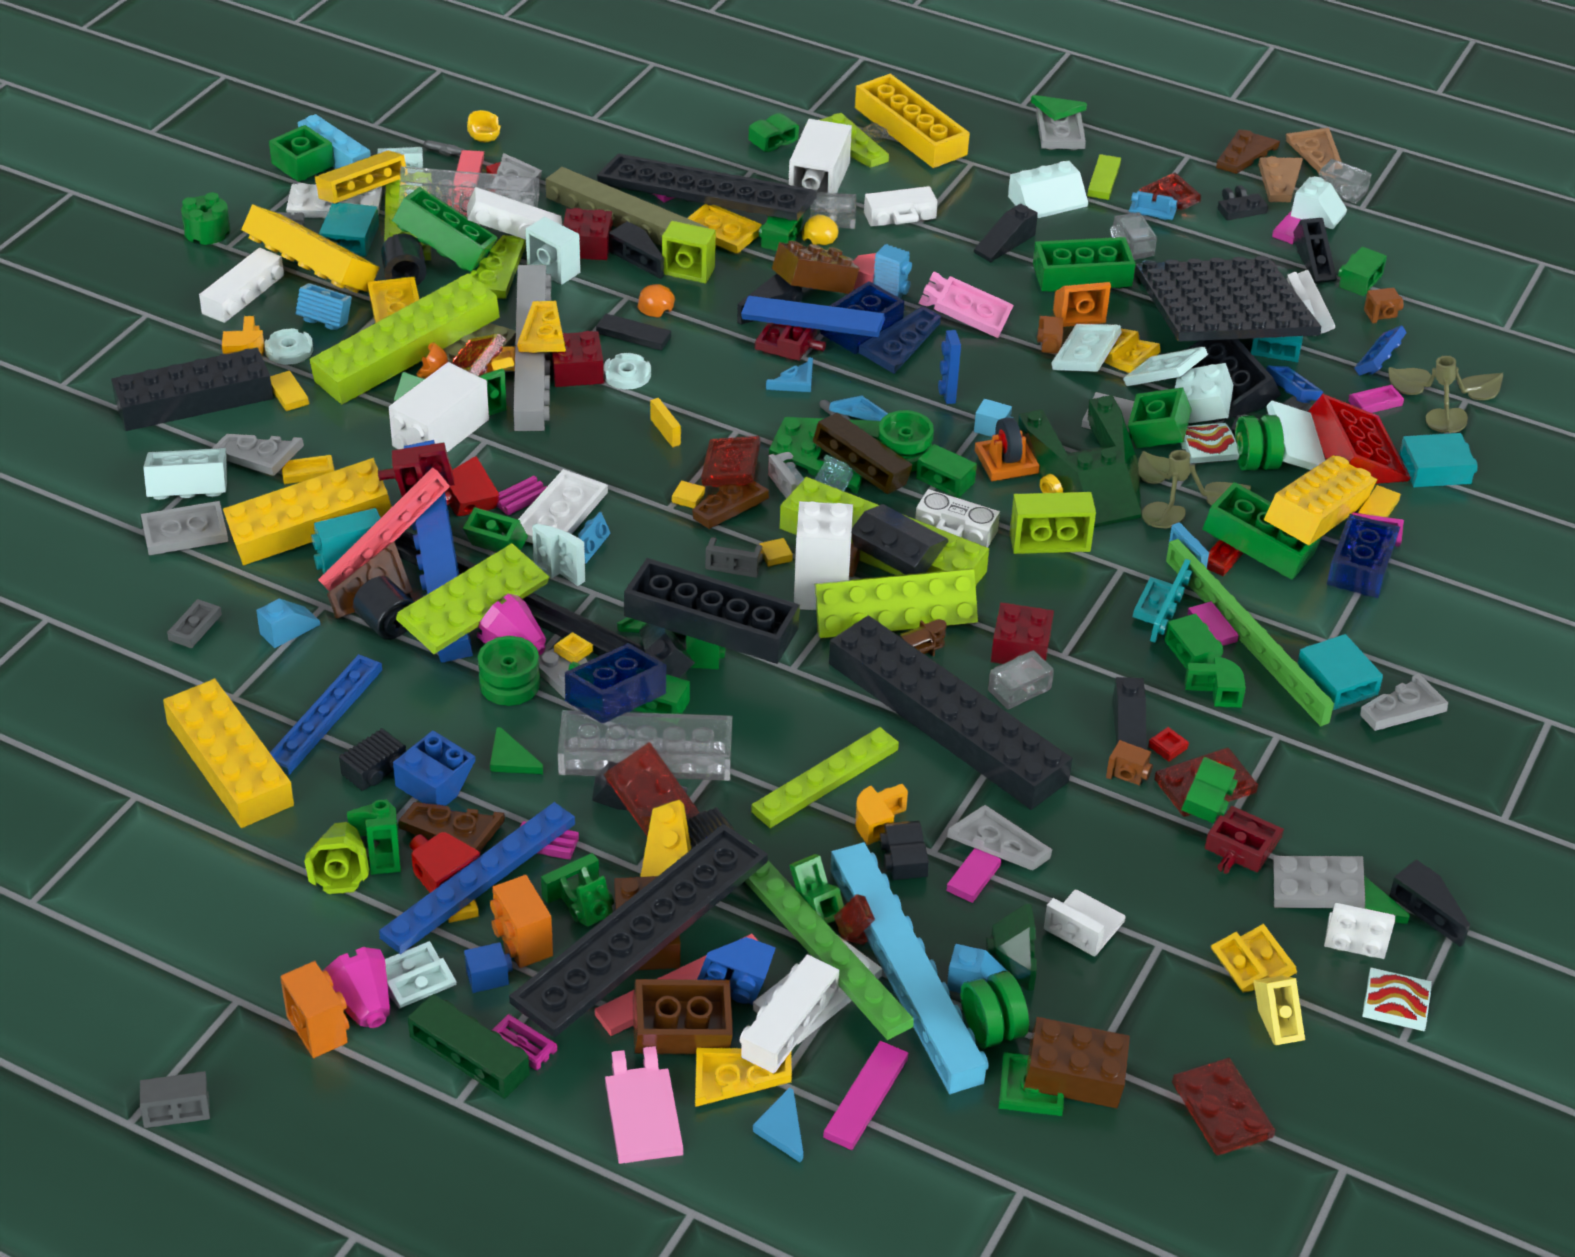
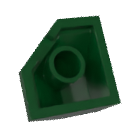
(1014, 945)

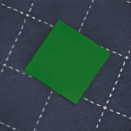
(1016, 1098)

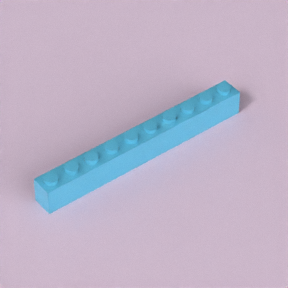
(911, 972)

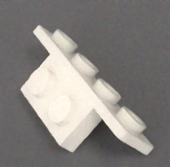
(1309, 294)

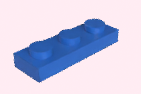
(1380, 351)
(950, 367)
(1294, 383)

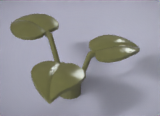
(1479, 387)
(1157, 469)

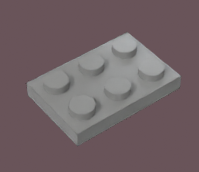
(1062, 133)
(184, 528)
(1318, 881)

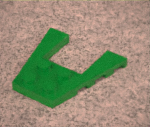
(797, 436)

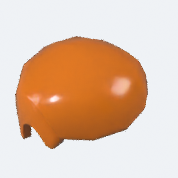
(655, 300)
(436, 359)

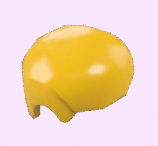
(483, 126)
(820, 230)

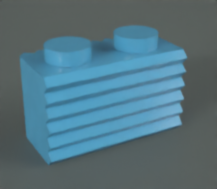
(892, 270)
(323, 305)

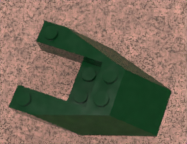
(1104, 471)

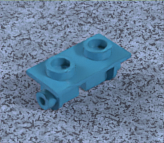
(1163, 208)
(594, 535)

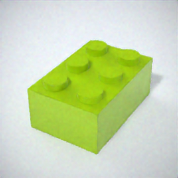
(1052, 522)

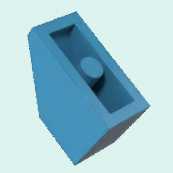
(284, 621)
(969, 964)

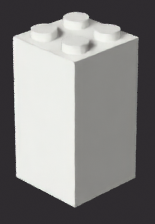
(821, 156)
(440, 409)
(821, 548)

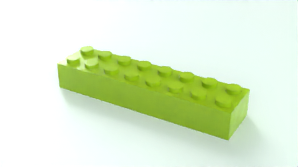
(404, 338)
(956, 555)

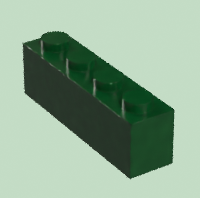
(469, 1045)

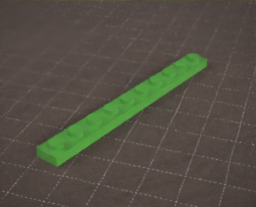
(1254, 636)
(827, 947)

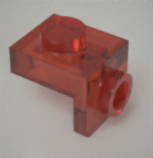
(854, 919)

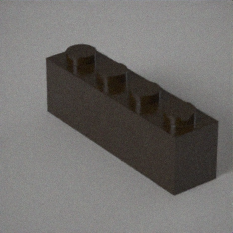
(862, 453)

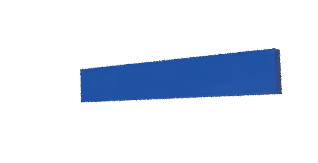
(813, 316)
(325, 713)

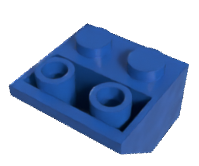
(433, 770)
(742, 964)

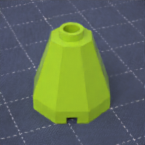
(338, 860)

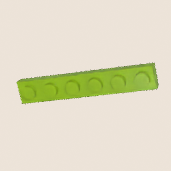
(824, 777)

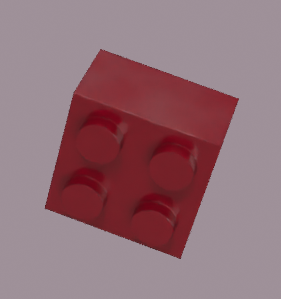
(593, 231)
(581, 362)
(1021, 631)

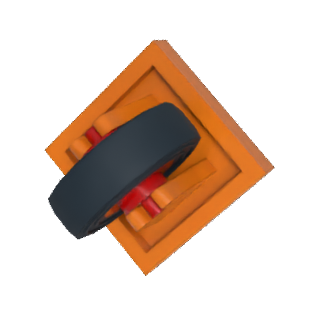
(1007, 452)

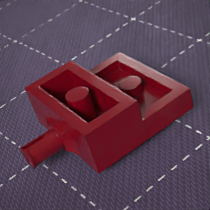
(788, 340)
(414, 462)
(1242, 839)

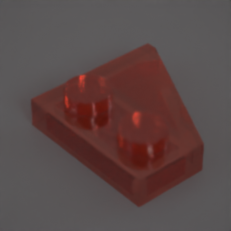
(1174, 187)

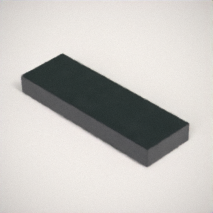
(633, 331)

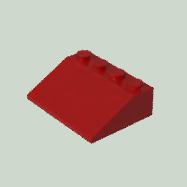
(1358, 438)

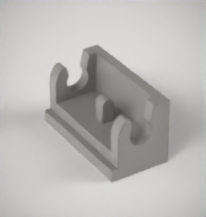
(784, 475)

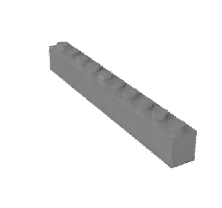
(531, 369)

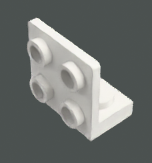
(1082, 921)
(1359, 930)

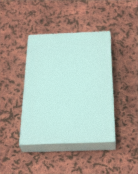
(1086, 347)
(1165, 366)
(1300, 436)

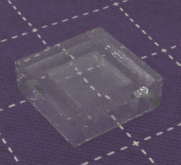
(876, 132)

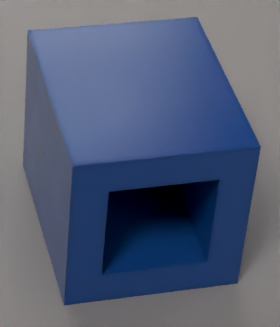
(487, 967)

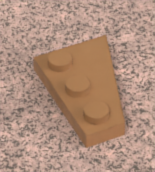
(1314, 146)
(1280, 177)

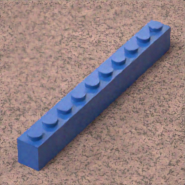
(438, 560)

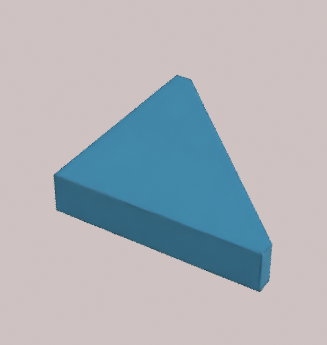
(793, 379)
(859, 408)
(781, 1126)

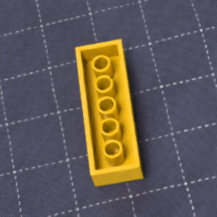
(912, 120)
(309, 249)
(1320, 499)
(288, 515)
(228, 753)

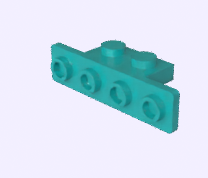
(1159, 600)

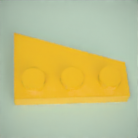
(542, 329)
(666, 838)
(725, 1074)

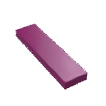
(865, 1095)

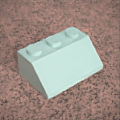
(1048, 189)
(185, 473)

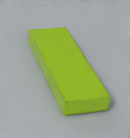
(1104, 177)

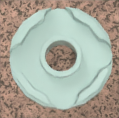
(299, 350)
(636, 377)

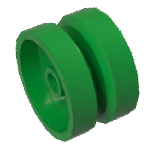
(906, 434)
(1259, 442)
(509, 670)
(994, 1009)

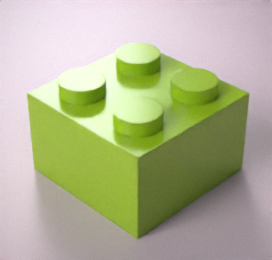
(688, 251)

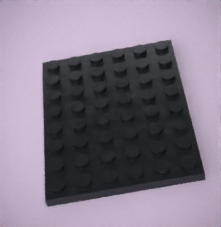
(1226, 299)

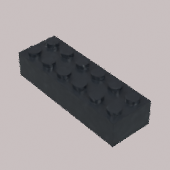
(192, 389)
(711, 610)

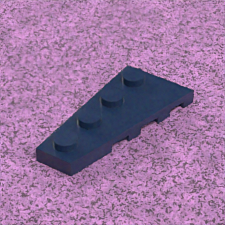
(901, 339)

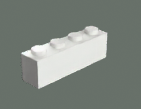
(504, 213)
(241, 285)
(789, 1013)

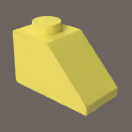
(1280, 1008)

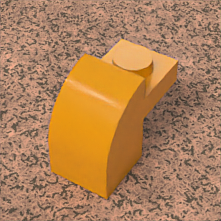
(249, 338)
(878, 808)

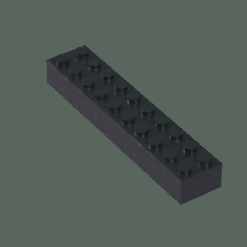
(950, 712)

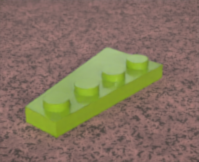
(862, 146)
(500, 266)

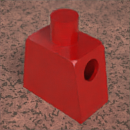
(471, 489)
(439, 858)

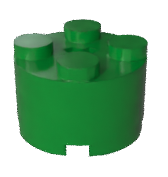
(205, 218)

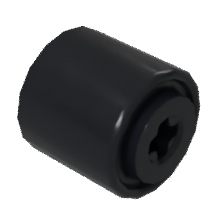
(403, 258)
(379, 604)

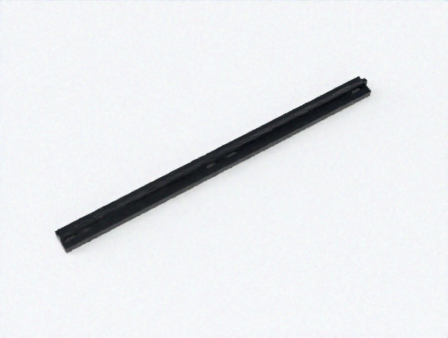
(546, 613)

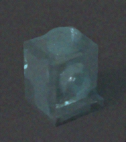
(841, 473)

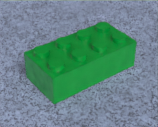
(444, 229)
(1083, 262)
(1240, 522)

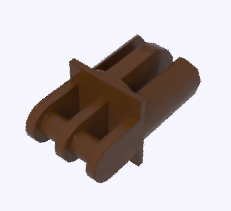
(927, 636)

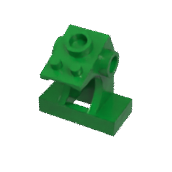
(379, 823)
(584, 894)

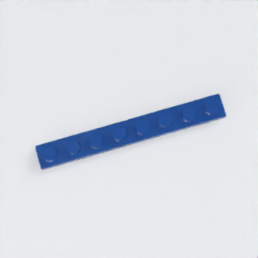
(476, 878)

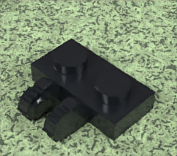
(1242, 205)

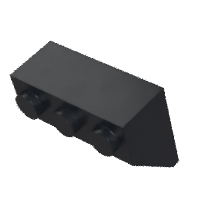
(897, 540)

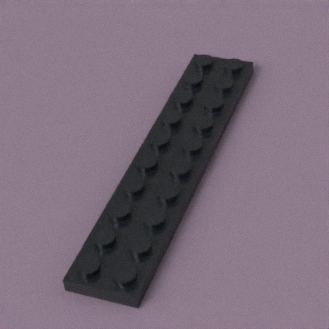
(707, 187)
(637, 930)

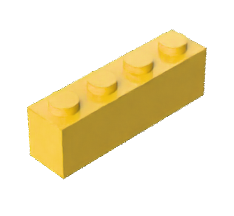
(360, 176)

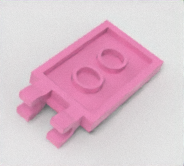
(967, 304)
(642, 1110)

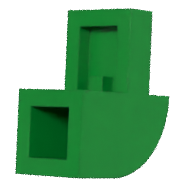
(1221, 677)
(813, 887)

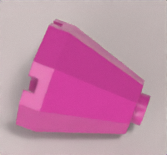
(511, 619)
(363, 985)

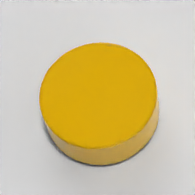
(1050, 484)

